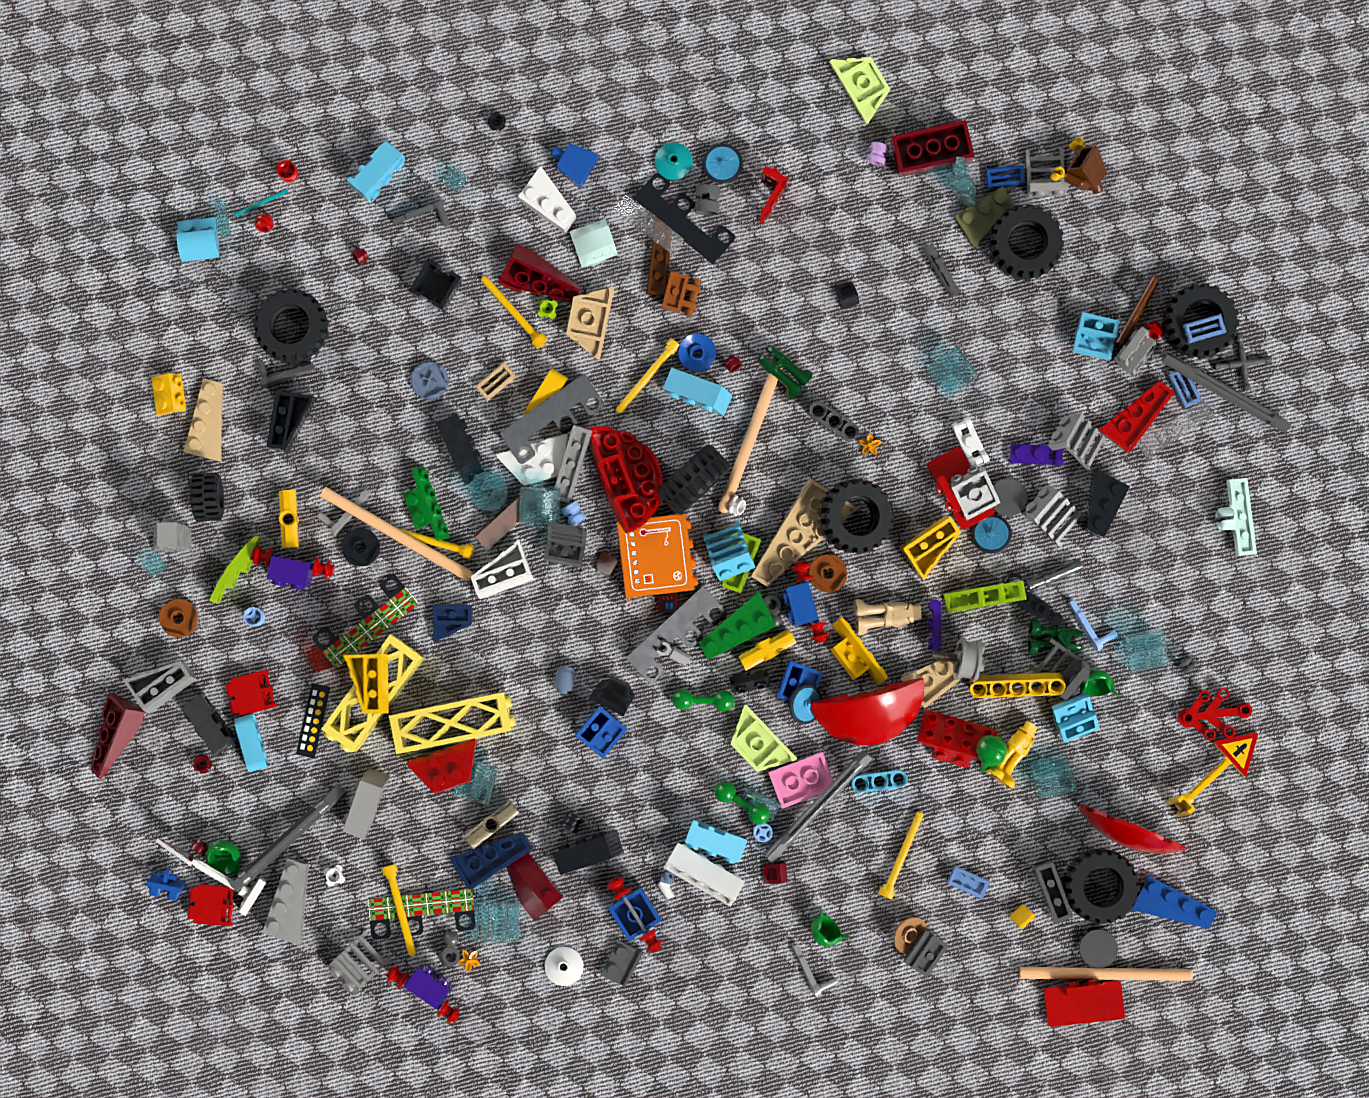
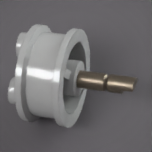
(966, 659)

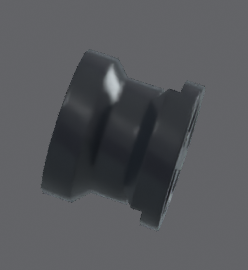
(571, 822)

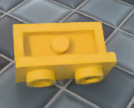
(168, 393)

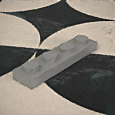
(572, 462)

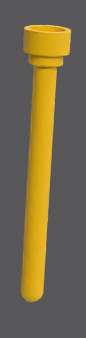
(537, 338)
(670, 348)
(464, 550)
(390, 873)
(887, 889)

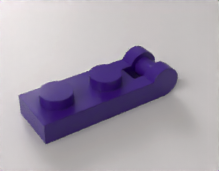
(1034, 455)
(934, 625)

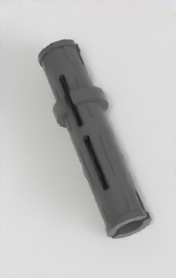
(941, 270)
(1047, 578)

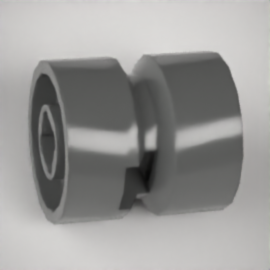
(707, 206)

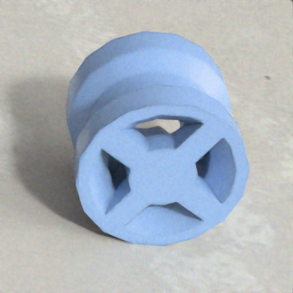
(762, 832)

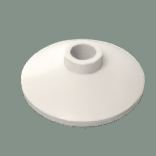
(571, 959)

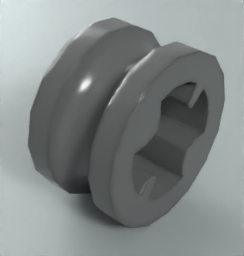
(1187, 664)

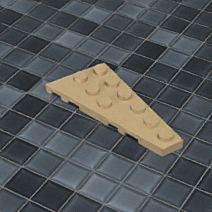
(796, 534)

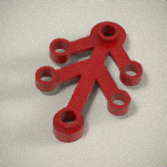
(1212, 714)

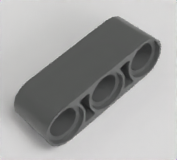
(824, 421)

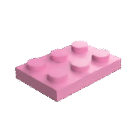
(801, 780)

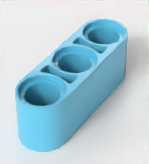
(251, 742)
(888, 781)

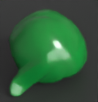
(1102, 687)
(991, 751)
(832, 935)

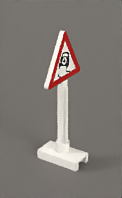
(249, 894)

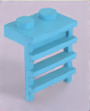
(730, 560)

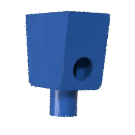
(575, 163)

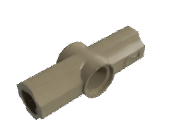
(482, 832)

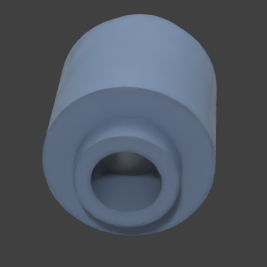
(564, 679)

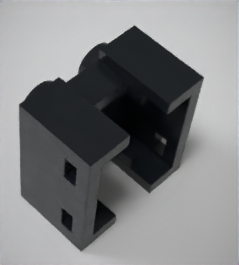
(435, 285)

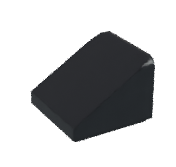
(847, 295)

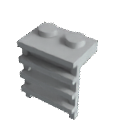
(1045, 187)
(1070, 434)
(1044, 509)
(348, 970)

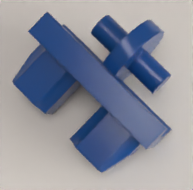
(167, 882)

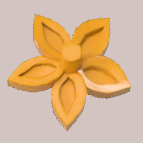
(870, 445)
(469, 960)

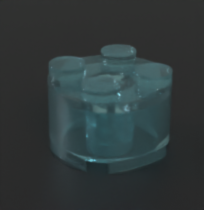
(479, 486)

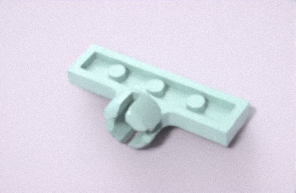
(1238, 517)

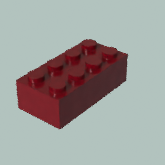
(931, 148)

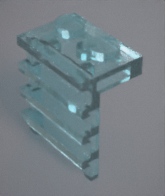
(504, 922)

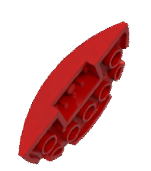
(627, 475)
(872, 715)
(1129, 834)

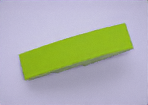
(240, 563)
(985, 596)

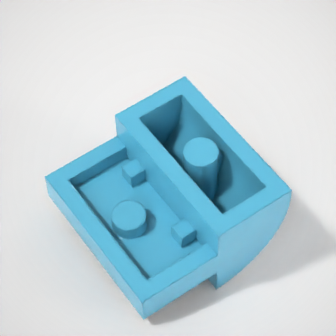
(198, 239)
(1095, 336)
(1074, 717)

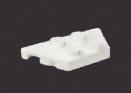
(542, 466)

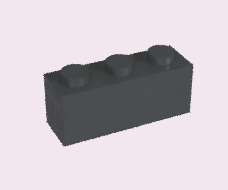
(1052, 892)

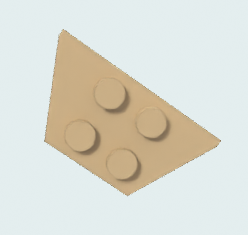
(589, 320)

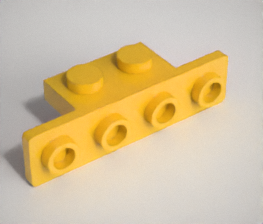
(854, 655)

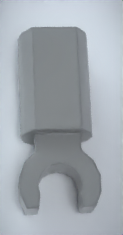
(674, 653)

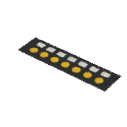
(313, 720)

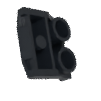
(613, 694)

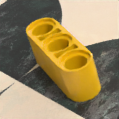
(551, 385)

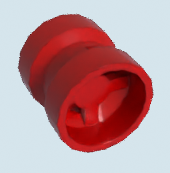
(285, 168)

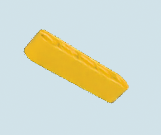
(1026, 689)

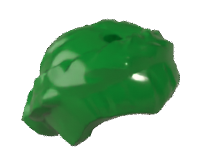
(223, 857)

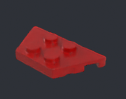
(446, 767)

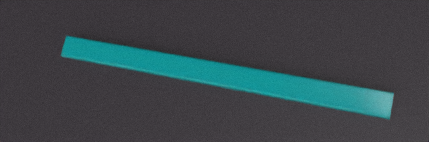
(261, 202)

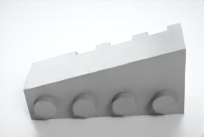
(172, 536)
(288, 906)

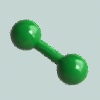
(722, 700)
(757, 813)

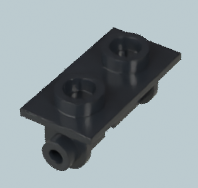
(758, 679)

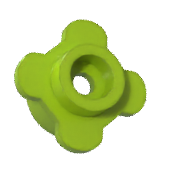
(551, 312)

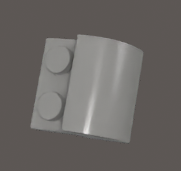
(1135, 351)

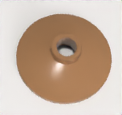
(908, 933)

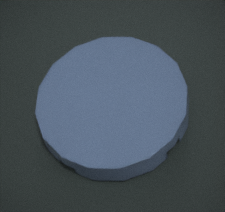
(429, 380)

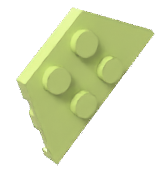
(862, 83)
(758, 743)

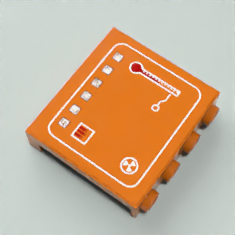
(658, 557)

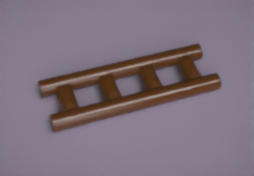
(1137, 312)

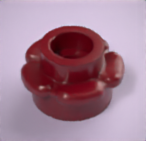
(360, 256)
(732, 363)
(197, 764)
(199, 846)

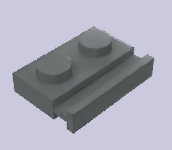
(925, 953)
(621, 963)

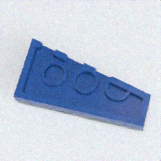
(1165, 902)

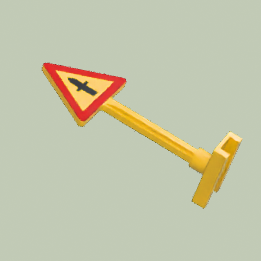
(1237, 752)

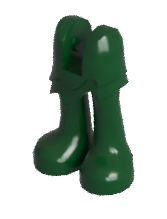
(779, 361)
(1061, 633)

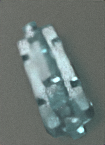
(222, 218)

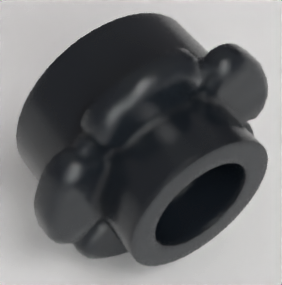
(494, 117)

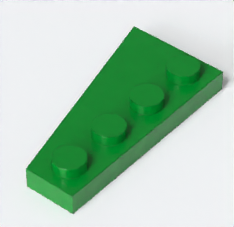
(741, 626)

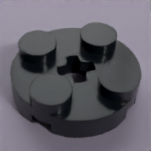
(350, 550)

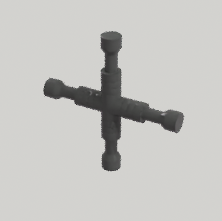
(1243, 363)

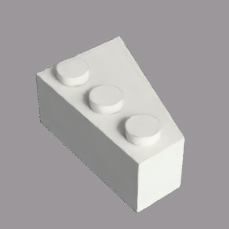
(547, 201)
(503, 572)

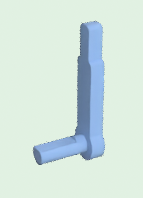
(1097, 643)

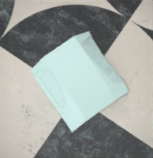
(593, 243)

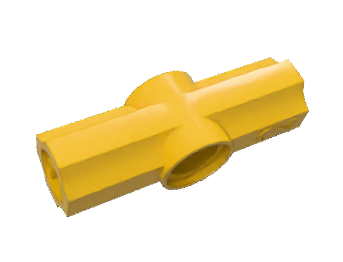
(288, 506)
(767, 649)

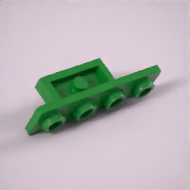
(424, 505)

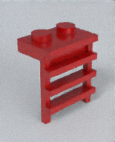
(779, 182)

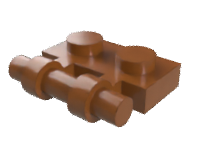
(675, 292)

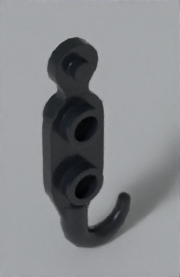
(1035, 605)

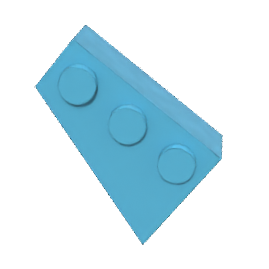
(377, 171)
(697, 391)
(715, 841)

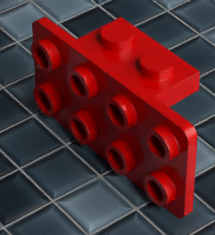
(942, 471)
(951, 737)
(1084, 1002)

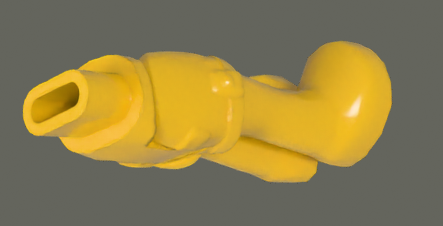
(1018, 747)

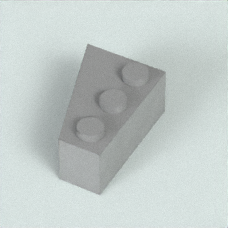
(160, 685)
(365, 803)

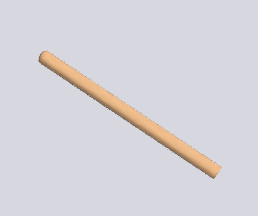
(748, 443)
(396, 534)
(1105, 973)

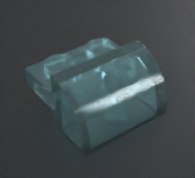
(962, 183)
(952, 371)
(539, 506)
(1145, 650)
(1052, 777)
(481, 784)

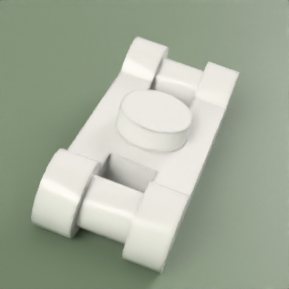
(970, 442)

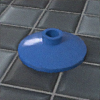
(704, 346)

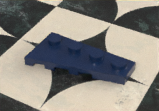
(486, 861)

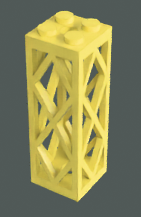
(502, 713)
(343, 733)

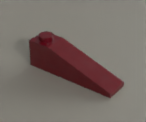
(533, 274)
(120, 725)
(533, 886)

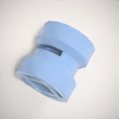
(573, 514)
(251, 614)

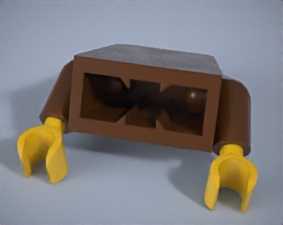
(1085, 169)

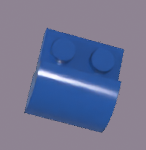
(795, 676)
(601, 732)

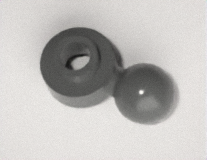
(774, 609)
(450, 939)

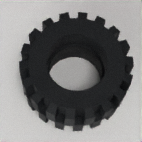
(207, 497)

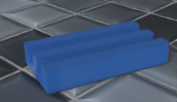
(1005, 184)

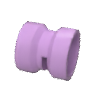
(877, 153)

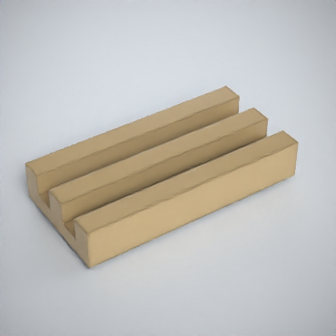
(500, 387)

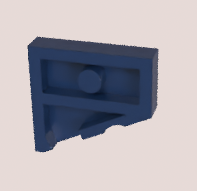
(450, 619)

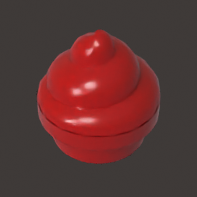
(264, 222)
(1154, 329)

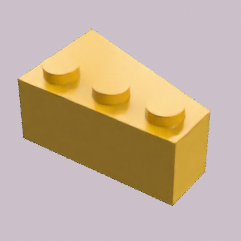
(929, 545)
(370, 680)

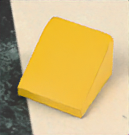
(1022, 916)

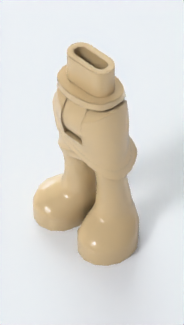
(896, 615)

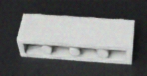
(704, 874)

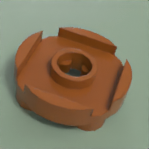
(838, 571)
(173, 608)

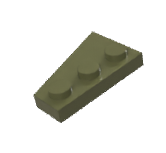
(979, 219)

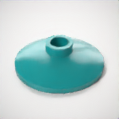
(677, 169)

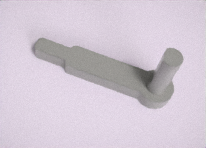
(338, 526)
(816, 989)

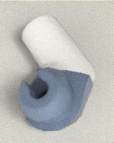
(665, 883)

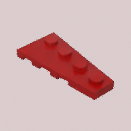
(1134, 420)

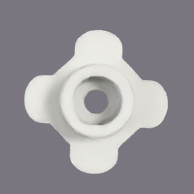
(737, 506)
(333, 880)

